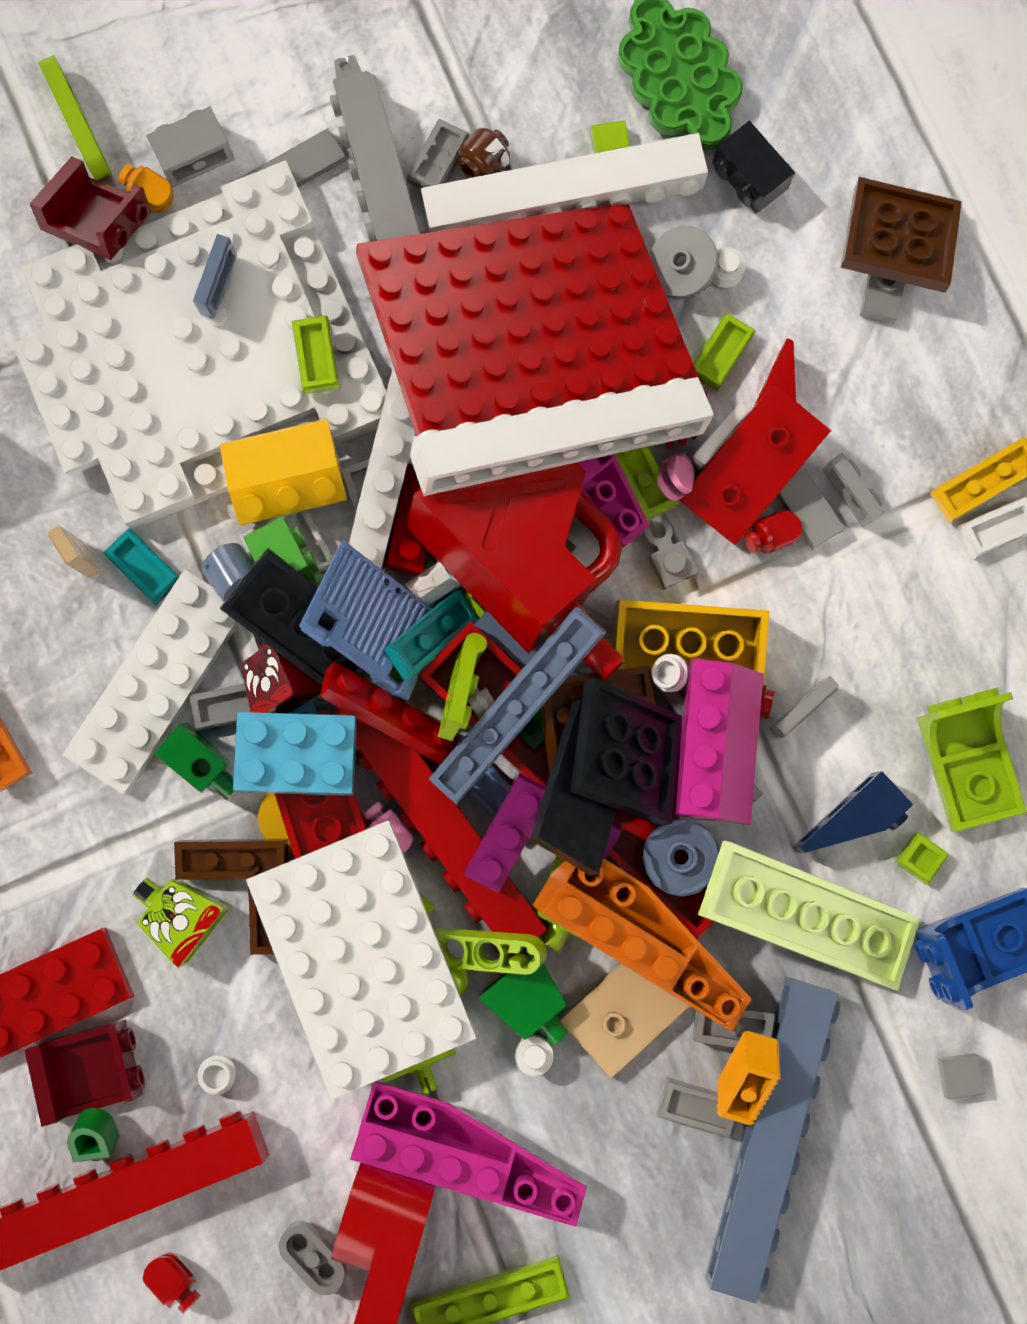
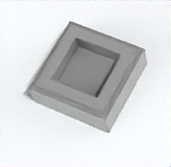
(961, 1076)

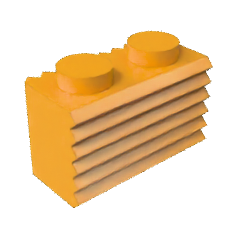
(748, 1078)

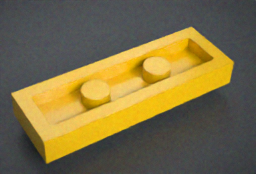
(982, 481)

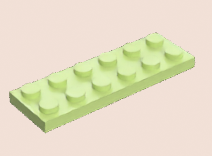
(809, 915)

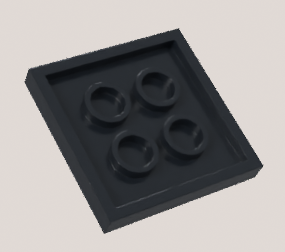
(626, 753)

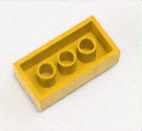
(691, 631)

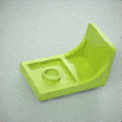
(971, 759)

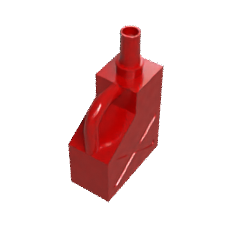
(511, 554)

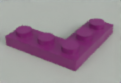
(510, 833)

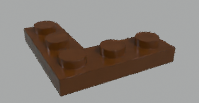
(556, 710)
(233, 861)

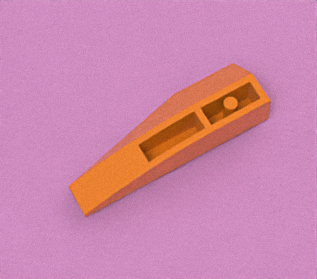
(642, 934)

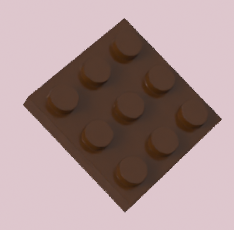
(901, 234)

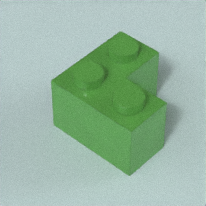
(285, 543)

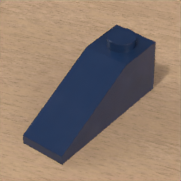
(865, 811)

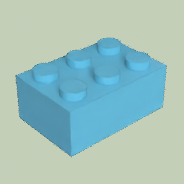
(295, 754)

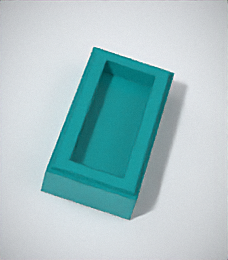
(141, 566)

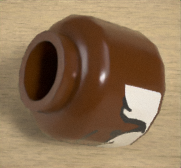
(484, 153)

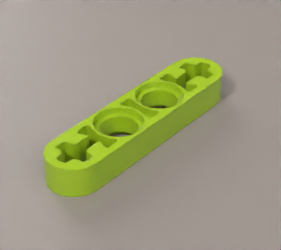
(74, 117)
(505, 942)

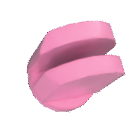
(676, 476)
(377, 817)

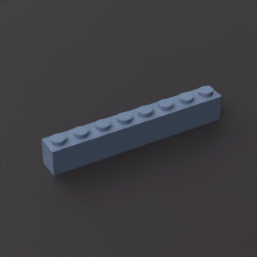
(770, 1145)

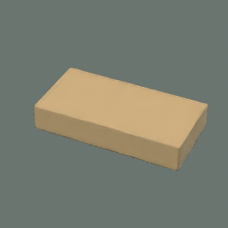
(73, 551)

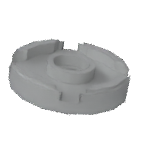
(700, 265)

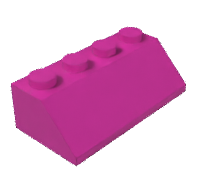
(718, 742)

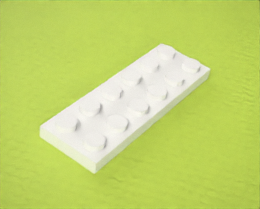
(152, 684)

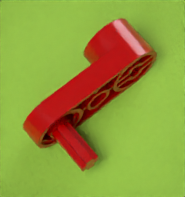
(383, 1237)

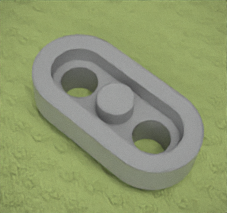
(308, 1259)

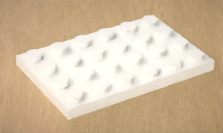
(361, 959)

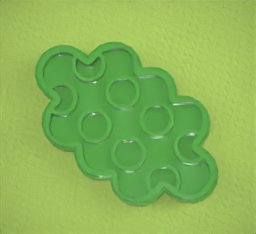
(680, 71)

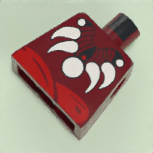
(275, 682)

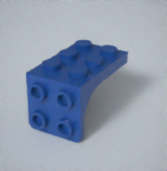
(975, 948)

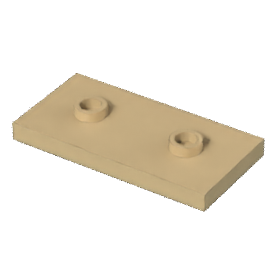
(621, 1017)

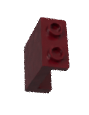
(89, 210)
(84, 1071)

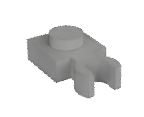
(671, 561)

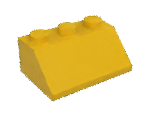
(283, 472)

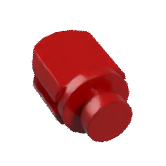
(773, 532)
(171, 1282)

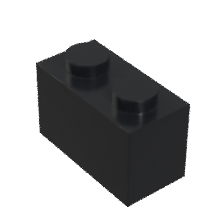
(752, 167)

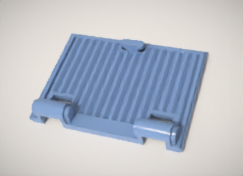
(366, 615)

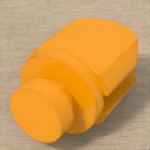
(157, 188)

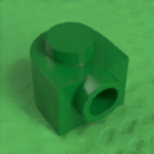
(93, 1136)

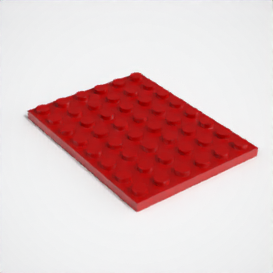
(522, 315)

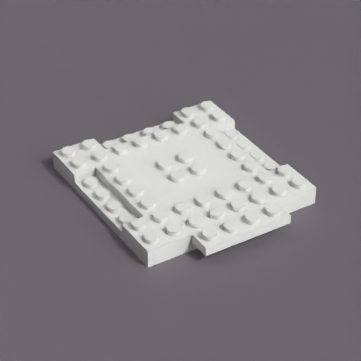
(154, 385)

